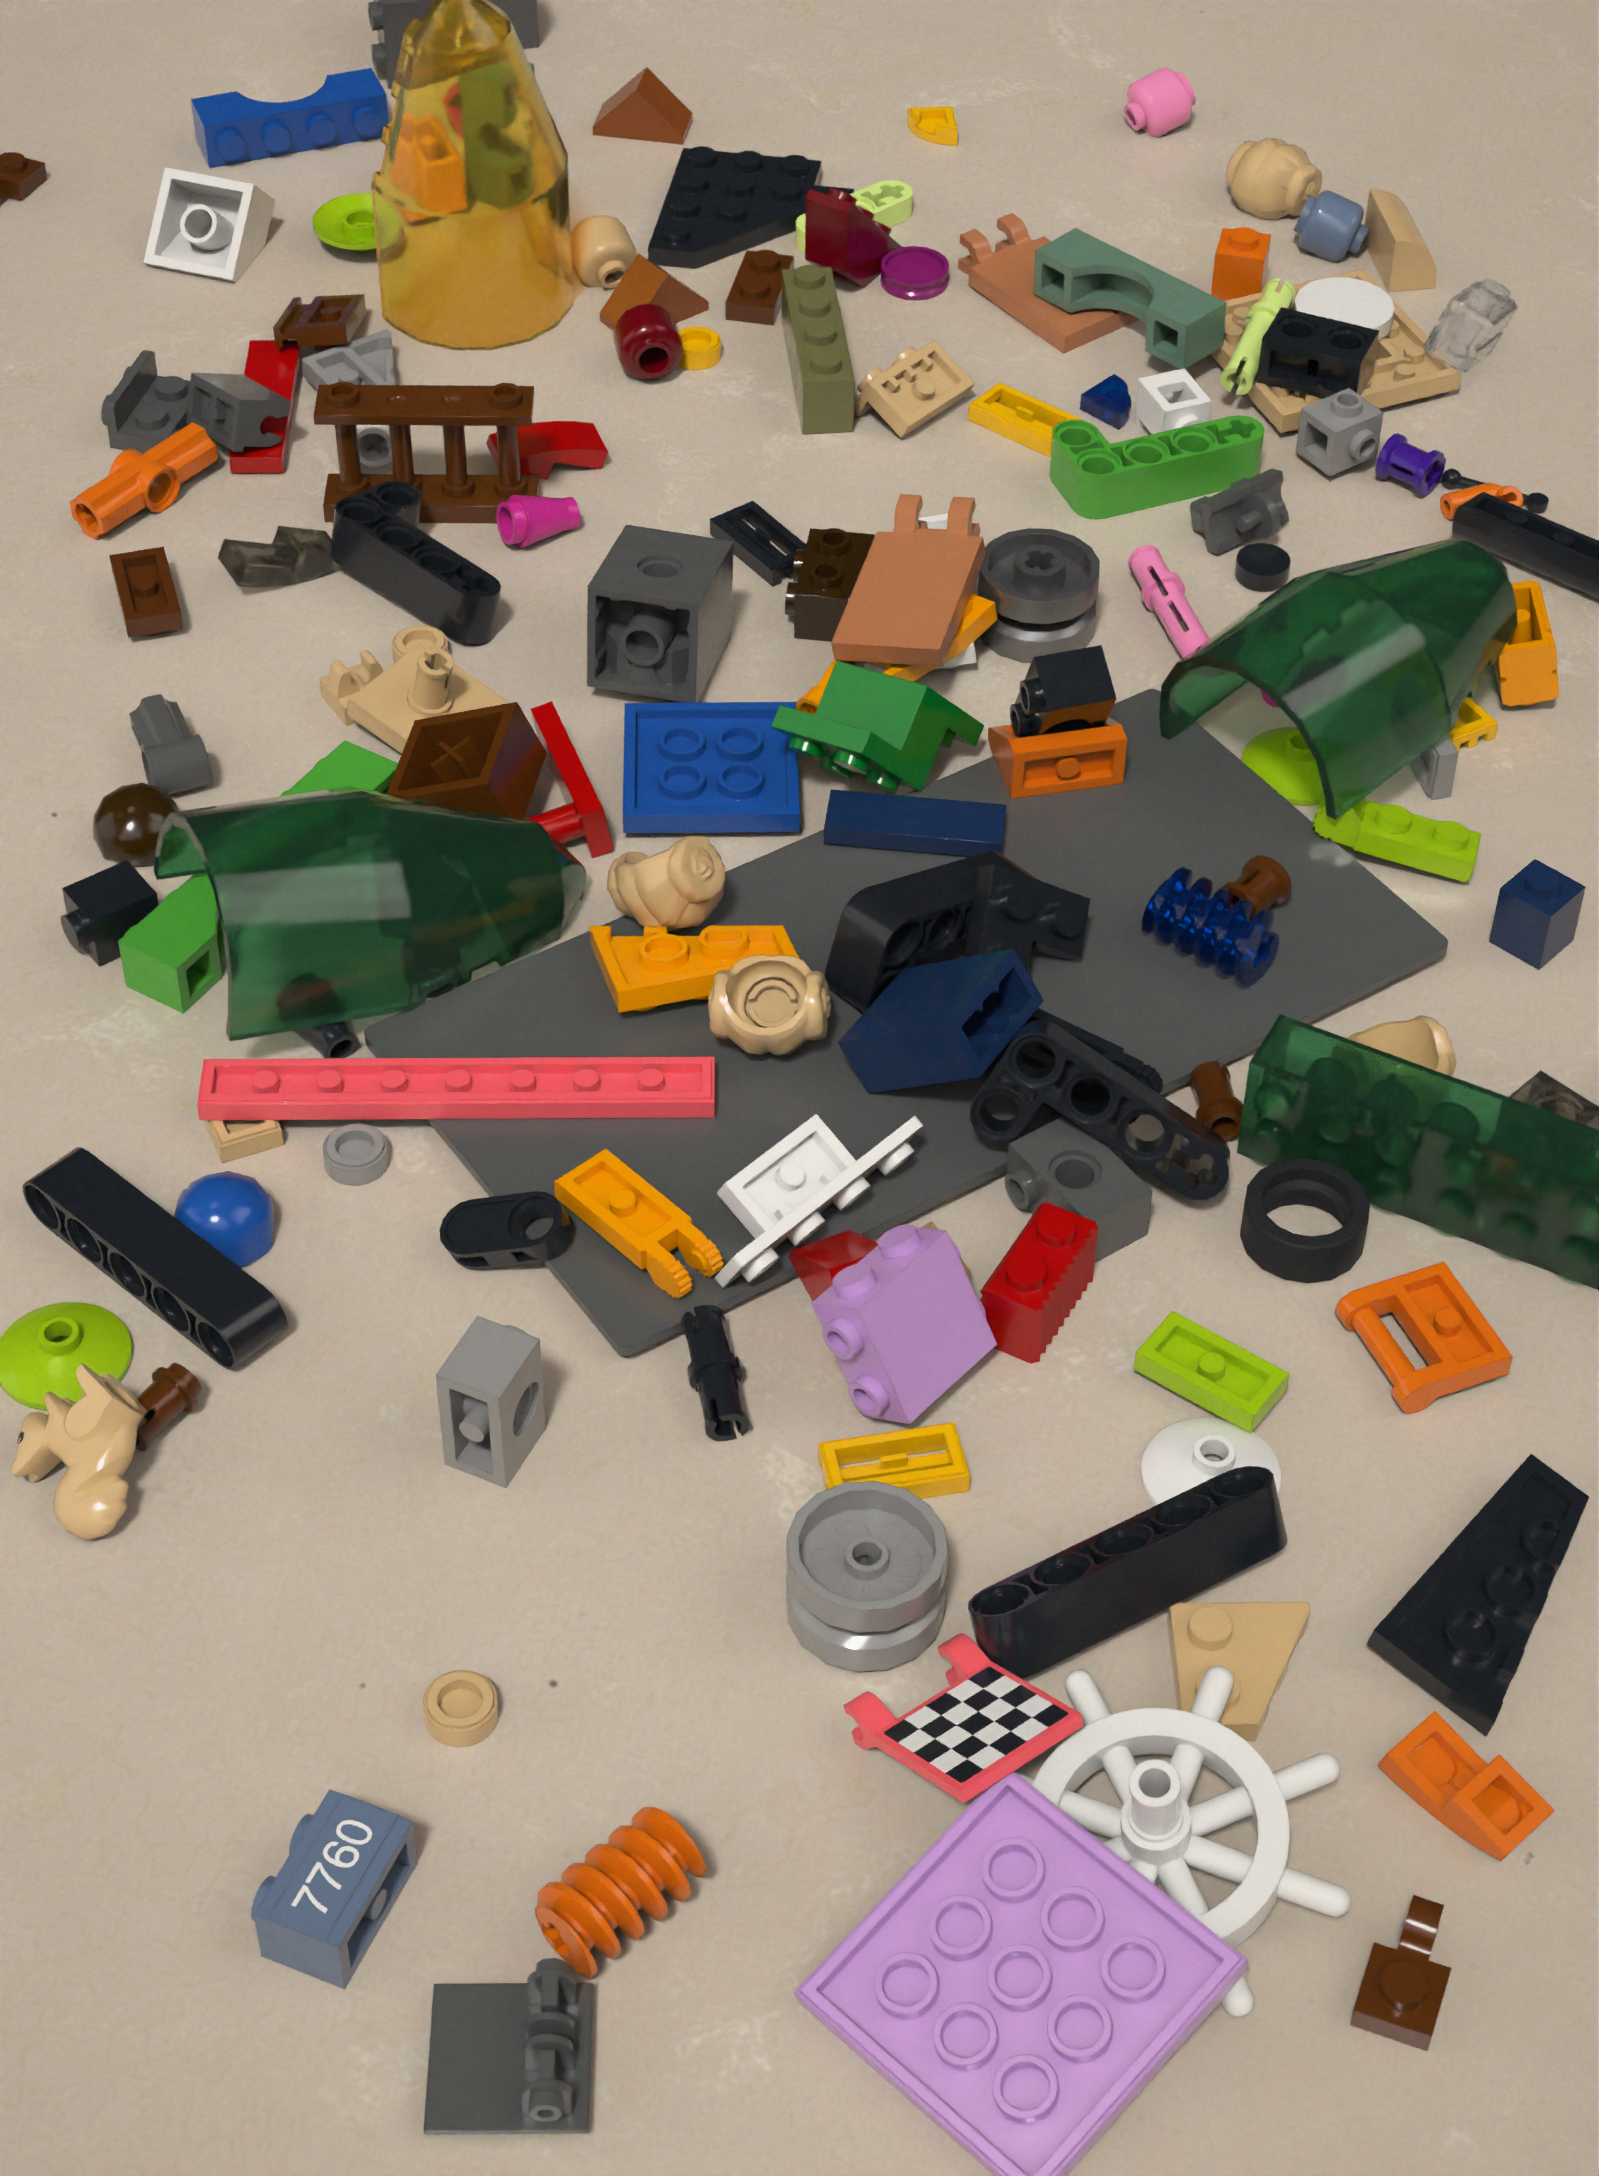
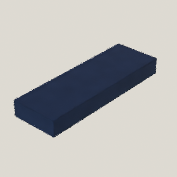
(914, 823)

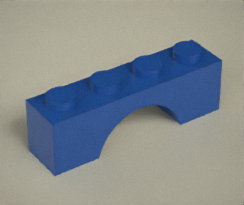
(242, 129)

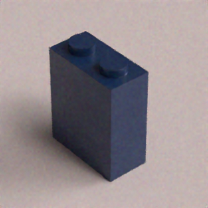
(941, 1022)

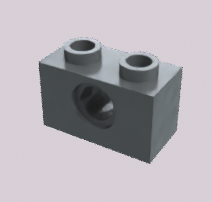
(1082, 1176)

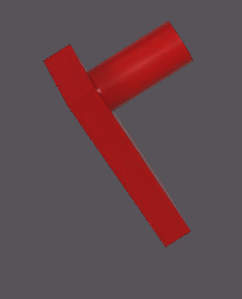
(583, 812)

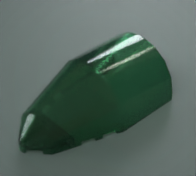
(1360, 658)
(365, 899)

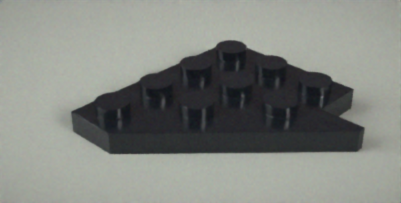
(730, 204)

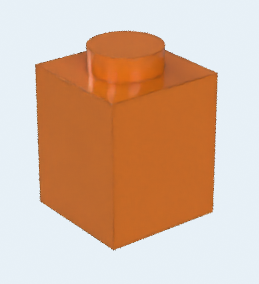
(1240, 263)

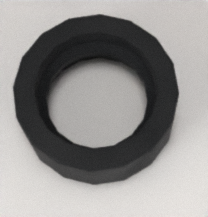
(1297, 1255)

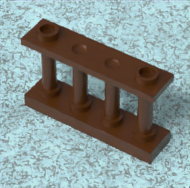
(448, 496)

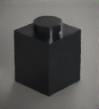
(105, 908)

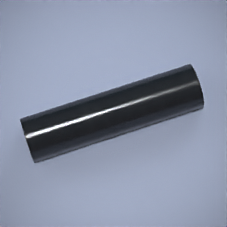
(1530, 541)

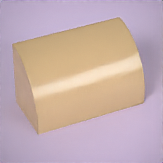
(1397, 244)

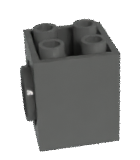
(659, 613)

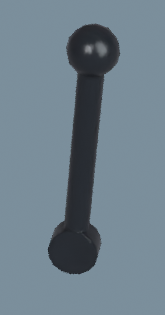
(1534, 502)

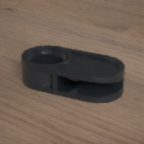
(491, 1231)

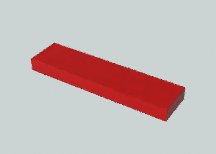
(278, 371)

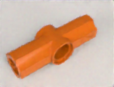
(143, 480)

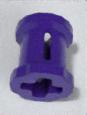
(1410, 464)

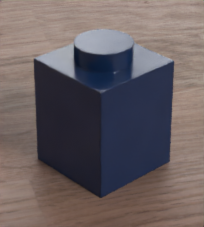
(1537, 914)

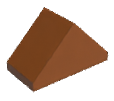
(644, 112)
(651, 284)

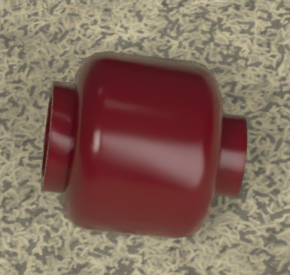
(647, 342)

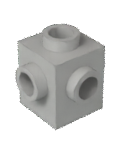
(1339, 432)

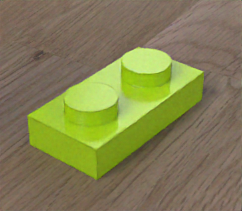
(1211, 1371)

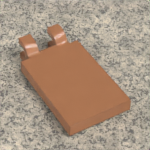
(1008, 281)
(912, 588)

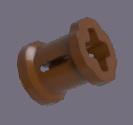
(1261, 882)

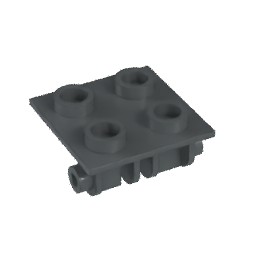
(511, 2056)

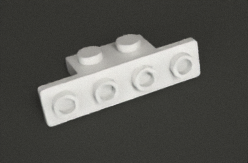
(796, 1181)

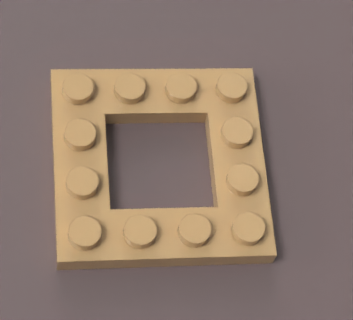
(1399, 373)

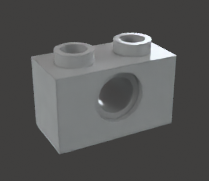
(491, 1401)

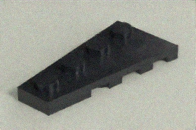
(1478, 1602)

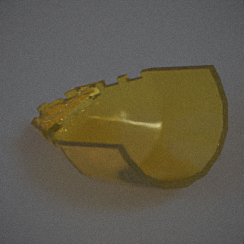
(471, 188)

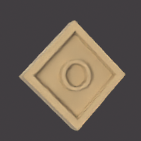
(416, 688)

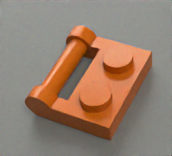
(1442, 1326)

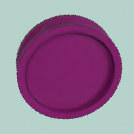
(914, 273)

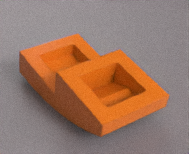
(1474, 1799)

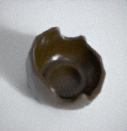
(130, 823)

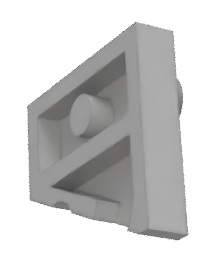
(358, 362)

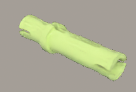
(1246, 357)

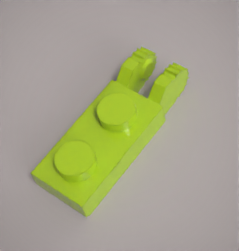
(1402, 837)

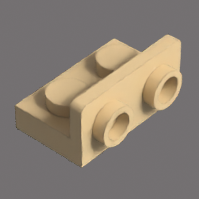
(913, 388)

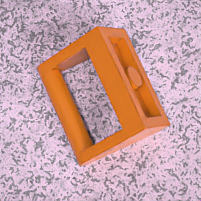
(1059, 759)

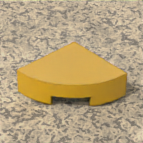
(934, 124)

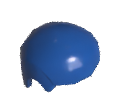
(229, 1214)

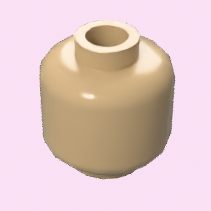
(601, 250)

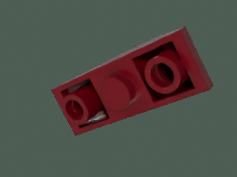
(845, 237)

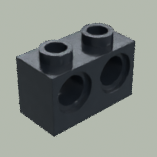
(1316, 354)

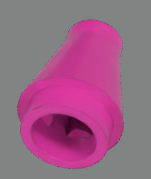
(534, 518)

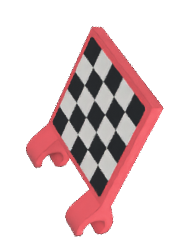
(972, 1729)

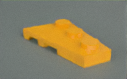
(677, 968)

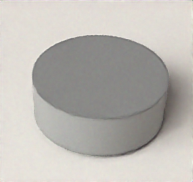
(355, 1154)

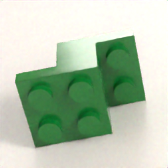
(877, 728)

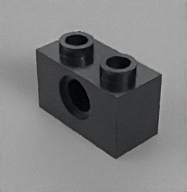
(1064, 693)

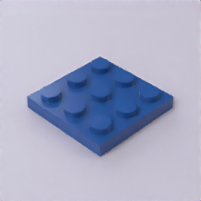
(708, 769)

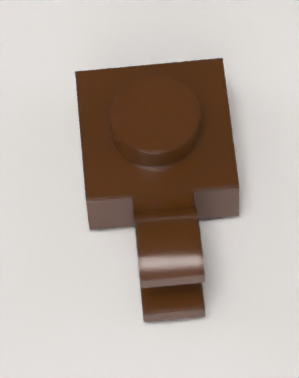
(19, 175)
(1401, 1986)

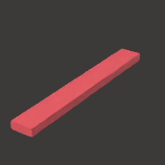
(457, 1088)

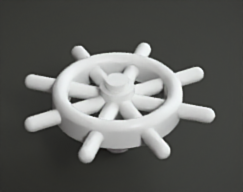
(1163, 1834)

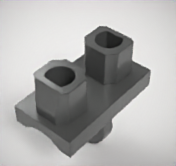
(1241, 512)

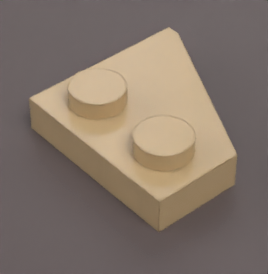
(1245, 1638)

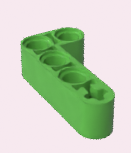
(1153, 469)

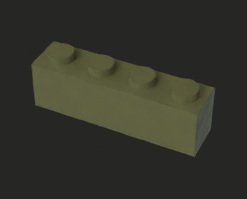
(817, 350)

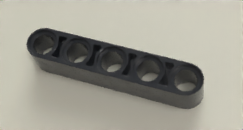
(155, 1258)
(1129, 1571)

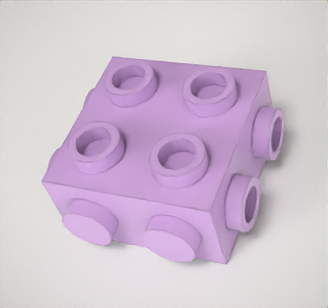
(904, 1323)

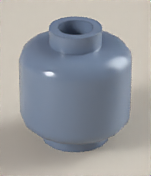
(1331, 226)

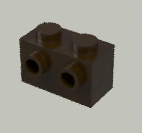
(824, 580)

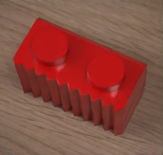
(1039, 1281)

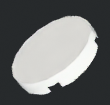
(1347, 301)

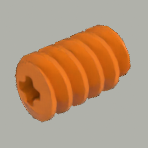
(615, 1885)

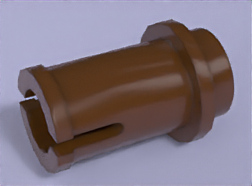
(1216, 1100)
(168, 1395)

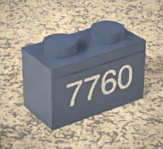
(334, 1888)

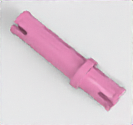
(1152, 573)

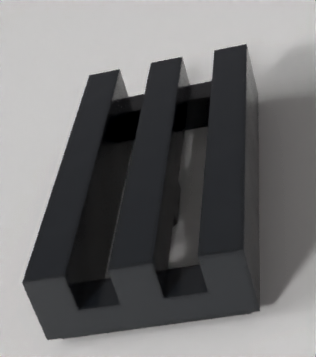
(753, 545)

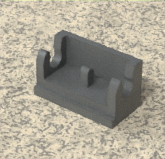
(233, 409)

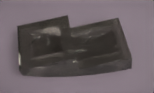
(292, 558)

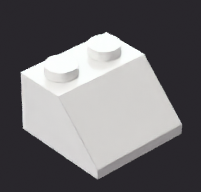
(208, 225)

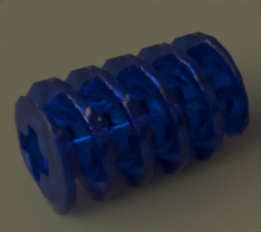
(1210, 927)

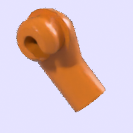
(1452, 500)

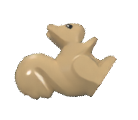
(95, 1444)

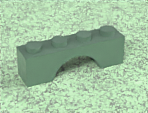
(1090, 274)

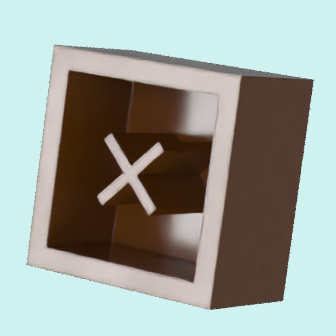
(472, 760)

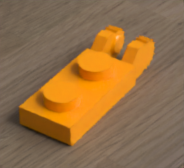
(638, 1221)

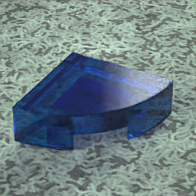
(1108, 401)

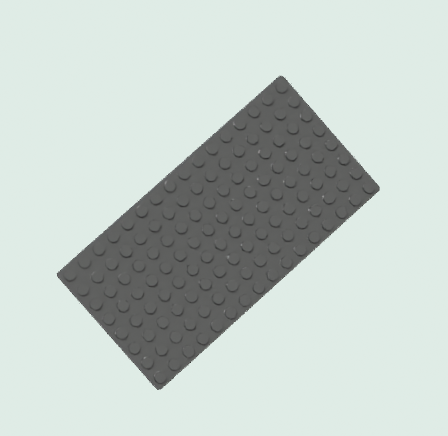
(1115, 844)

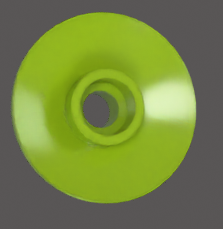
(347, 222)
(1285, 764)
(52, 1341)

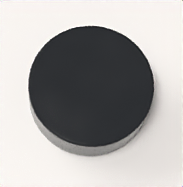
(1262, 567)

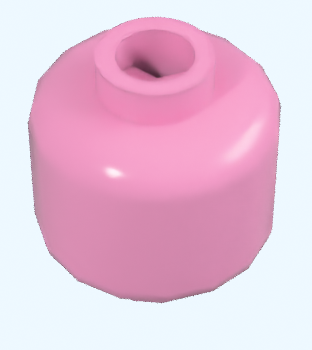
(1159, 102)

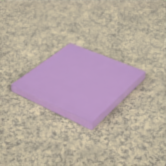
(1021, 1983)

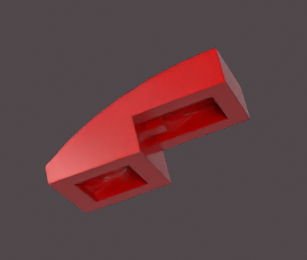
(555, 442)

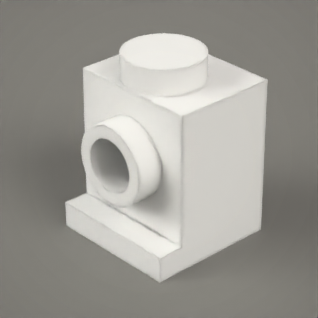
(1188, 405)

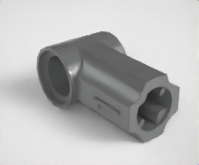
(168, 750)

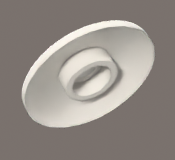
(1181, 1455)

